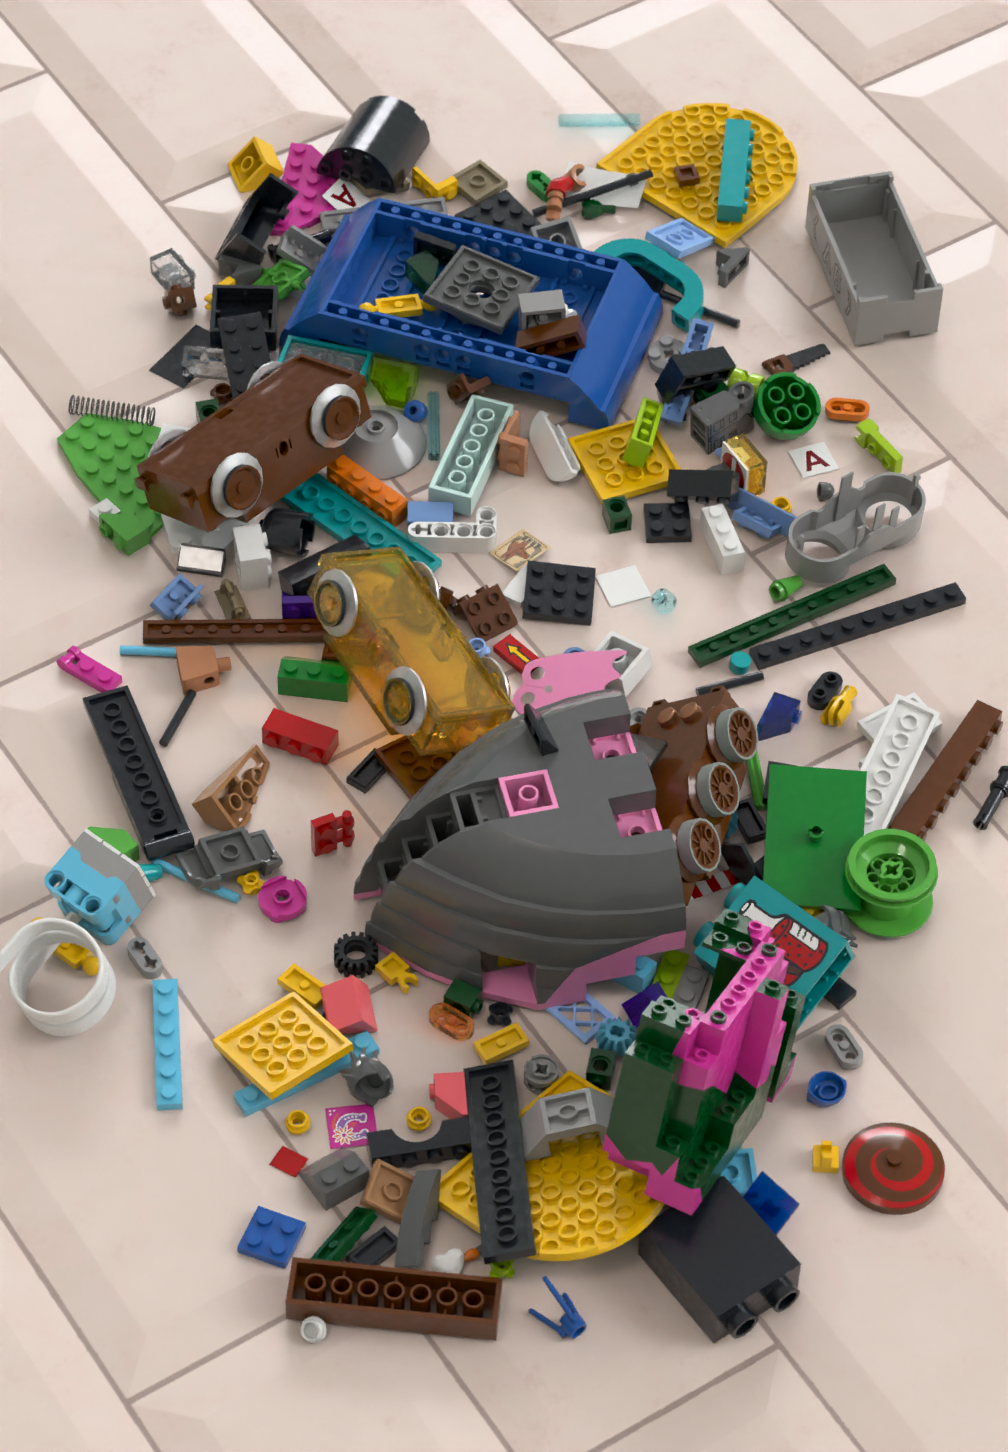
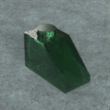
(422, 270)

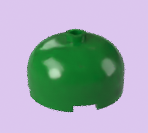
(786, 406)

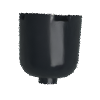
(288, 531)

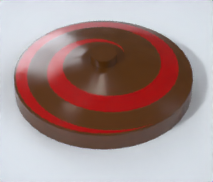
(893, 1168)

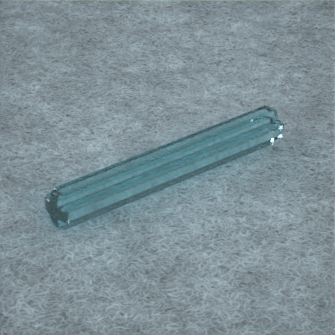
(607, 119)
(433, 426)

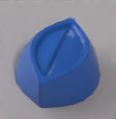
(826, 1089)

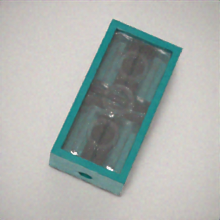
(345, 357)

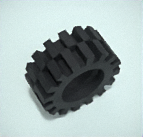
(355, 943)

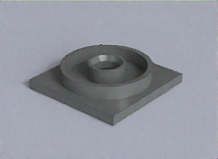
(475, 273)

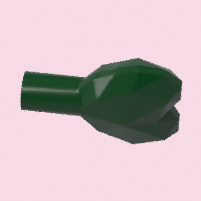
(594, 208)

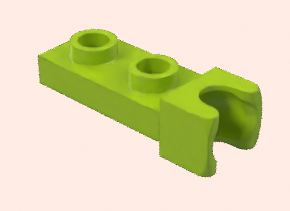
(878, 445)

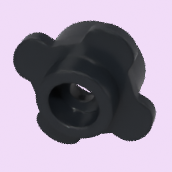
(502, 1009)

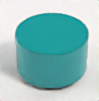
(739, 663)

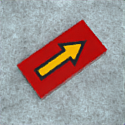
(514, 653)

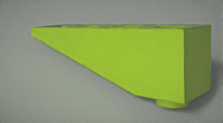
(643, 432)

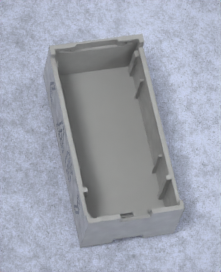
(872, 258)

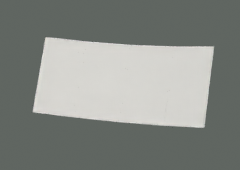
(622, 197)

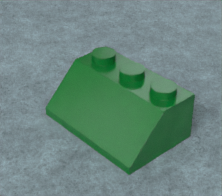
(313, 679)

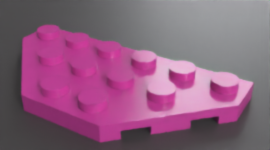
(301, 175)

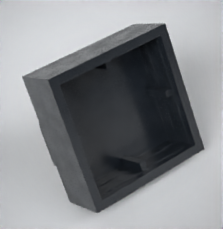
(242, 300)

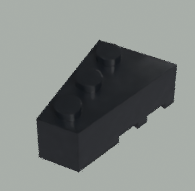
(693, 371)

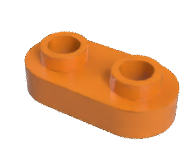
(847, 409)

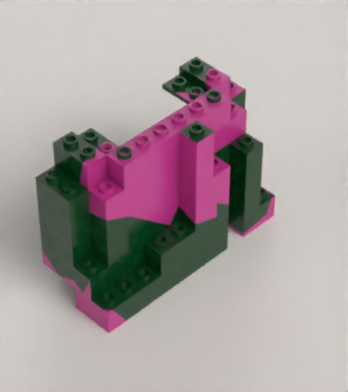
(703, 1079)

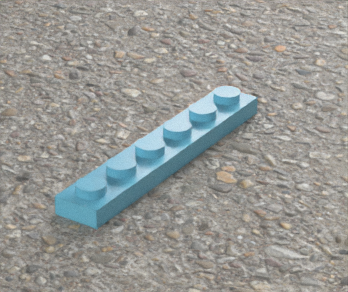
(167, 1044)
(253, 1099)

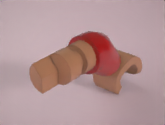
(559, 188)

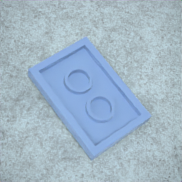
(679, 238)

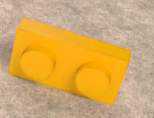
(303, 984)
(501, 1044)

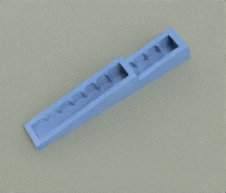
(696, 340)

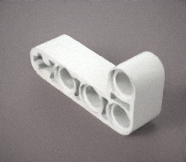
(458, 536)

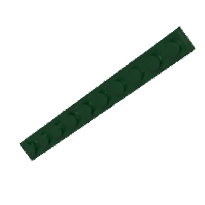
(791, 615)

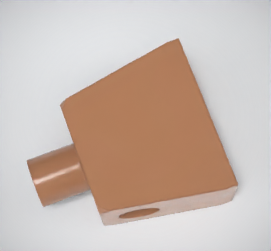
(199, 667)

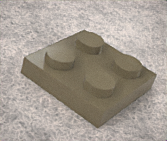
(479, 182)

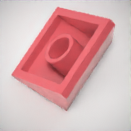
(349, 1006)

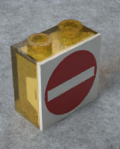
(747, 461)

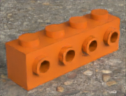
(368, 490)

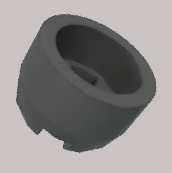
(824, 491)

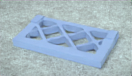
(572, 1025)

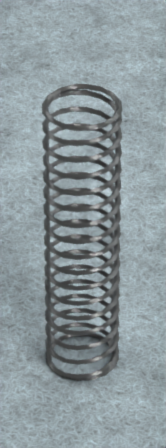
(112, 409)

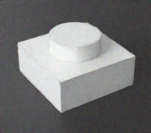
(103, 507)

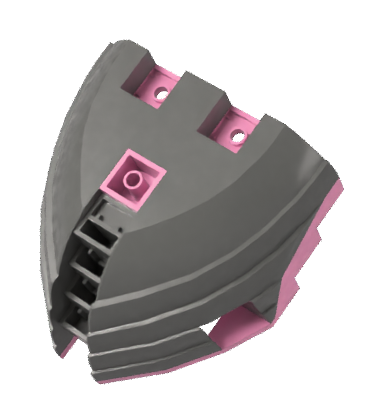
(531, 861)

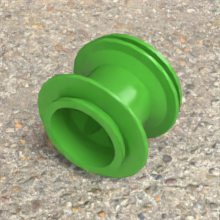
(878, 870)

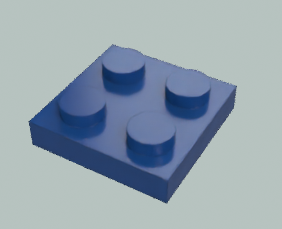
(271, 1237)

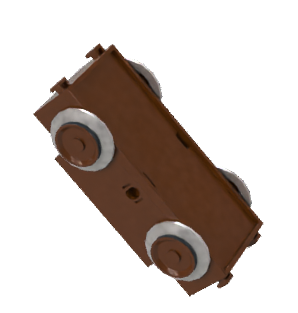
(256, 444)

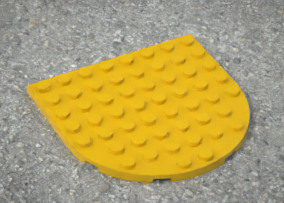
(697, 138)
(576, 1195)

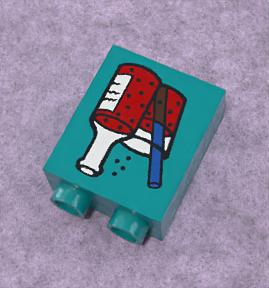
(812, 949)

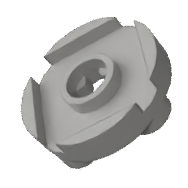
(661, 348)

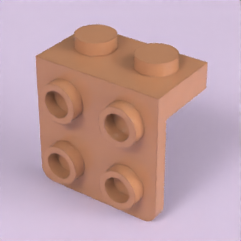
(513, 449)

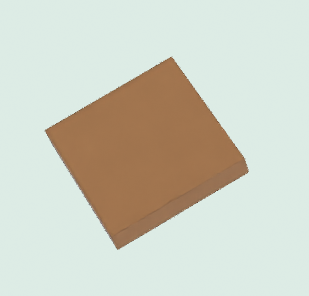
(387, 1190)

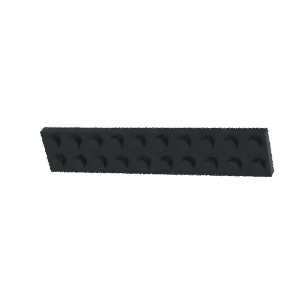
(499, 1162)

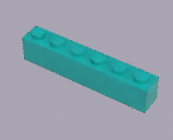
(734, 170)

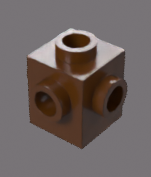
(186, 296)

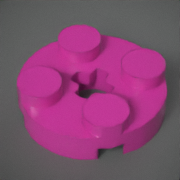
(282, 910)

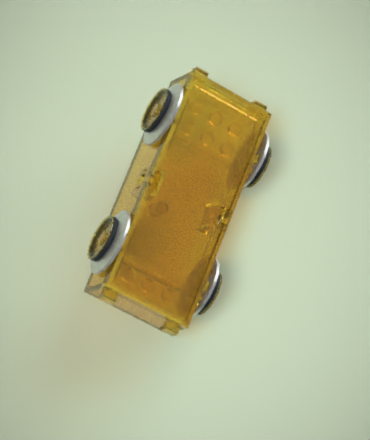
(407, 650)

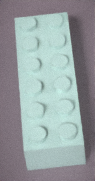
(470, 454)

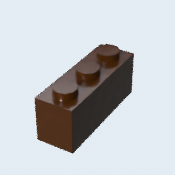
(553, 337)

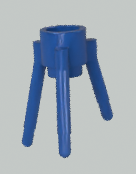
(571, 1321)

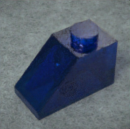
(779, 716)

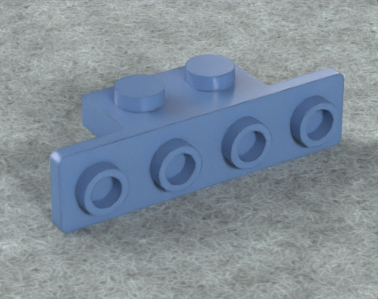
(760, 515)

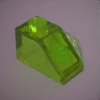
(395, 380)

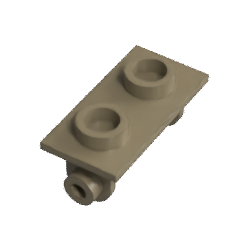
(231, 601)

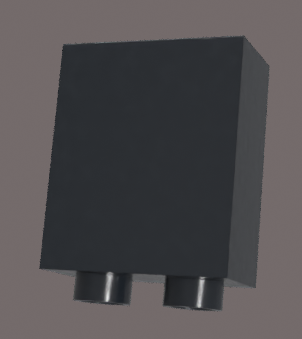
(721, 1262)

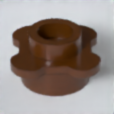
(222, 393)

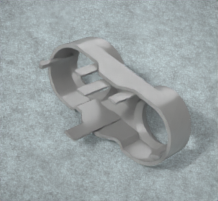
(844, 526)

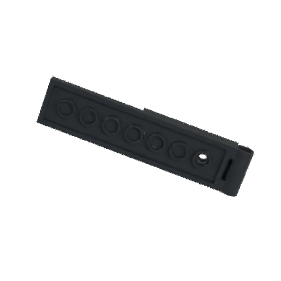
(138, 774)

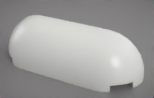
(553, 449)

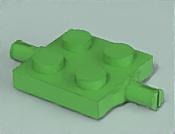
(286, 276)

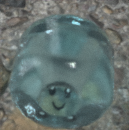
(664, 601)

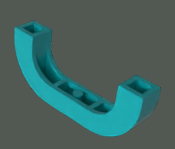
(667, 269)

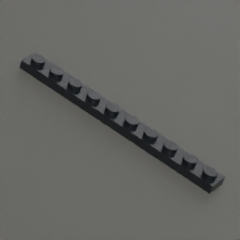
(857, 626)

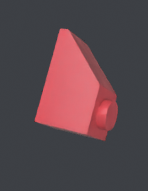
(449, 1094)

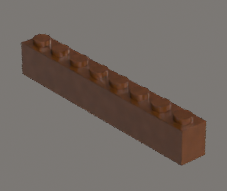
(949, 770)

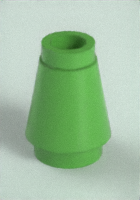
(785, 587)

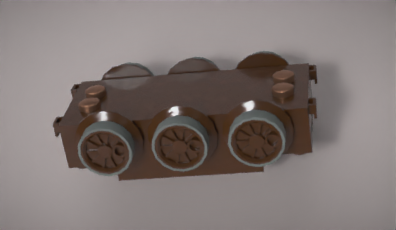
(699, 774)

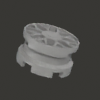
(540, 1073)

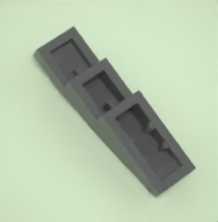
(419, 1212)

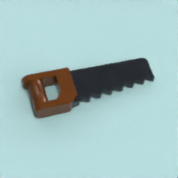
(795, 360)

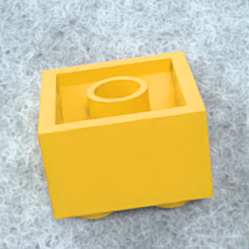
(254, 164)

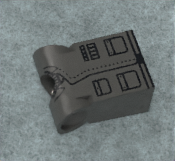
(722, 416)

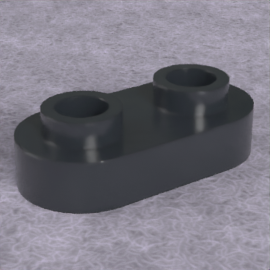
(827, 686)

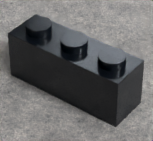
(703, 486)

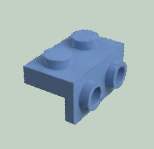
(175, 598)

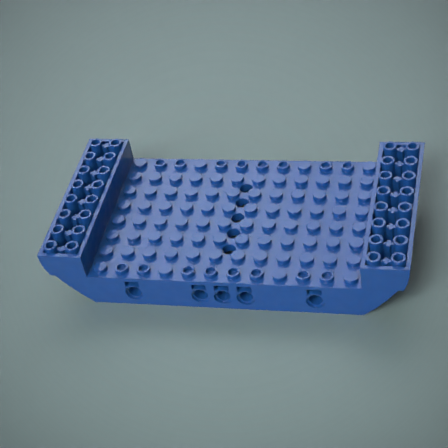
(369, 264)

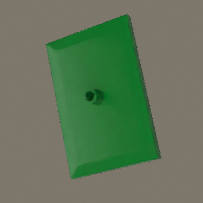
(810, 831)

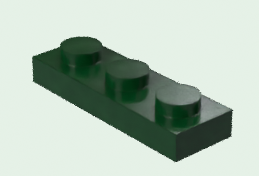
(346, 1235)

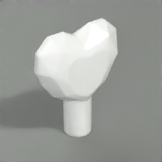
(449, 1263)

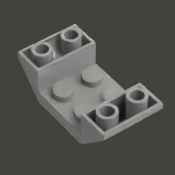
(564, 1117)

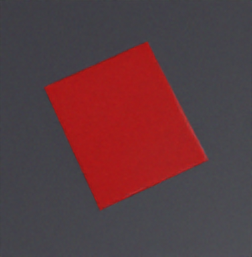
(288, 1161)

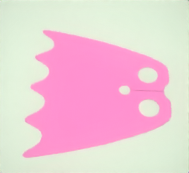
(568, 675)

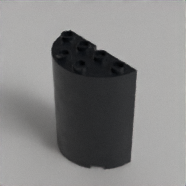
(377, 145)

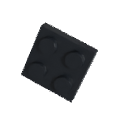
(667, 522)

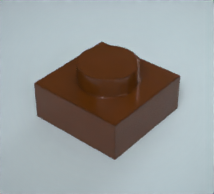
(686, 175)

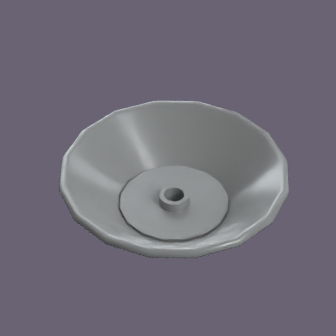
(386, 443)

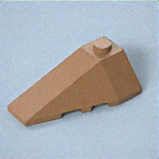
(231, 796)

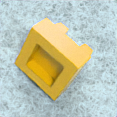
(825, 1157)

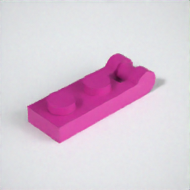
(89, 670)

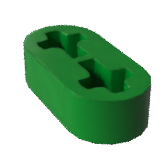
(537, 187)

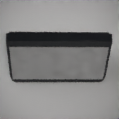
(201, 560)

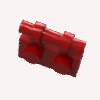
(326, 833)

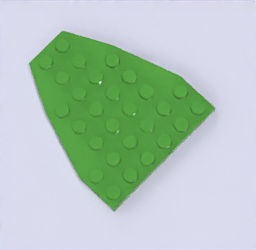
(106, 462)

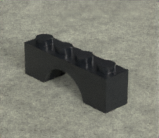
(448, 1143)

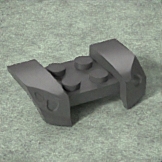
(227, 856)

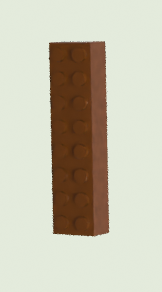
(394, 1298)

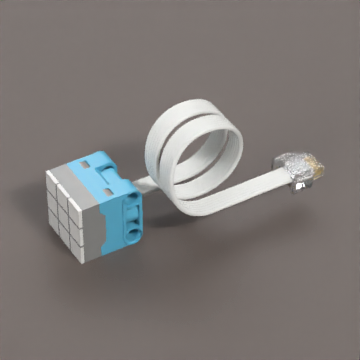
(94, 893)

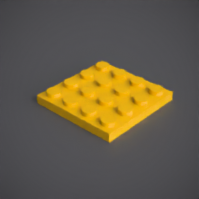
(609, 476)
(282, 1045)

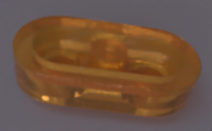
(453, 1021)

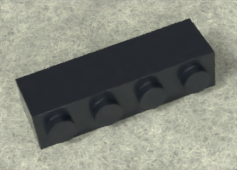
(298, 577)

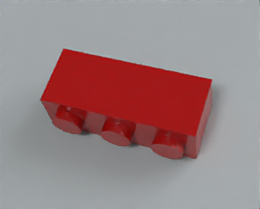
(300, 736)

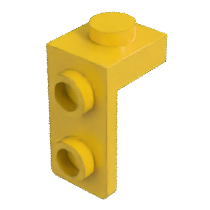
(447, 188)

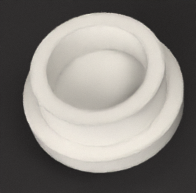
(313, 1329)

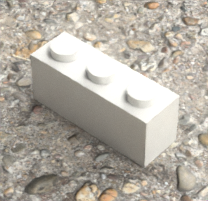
(722, 539)

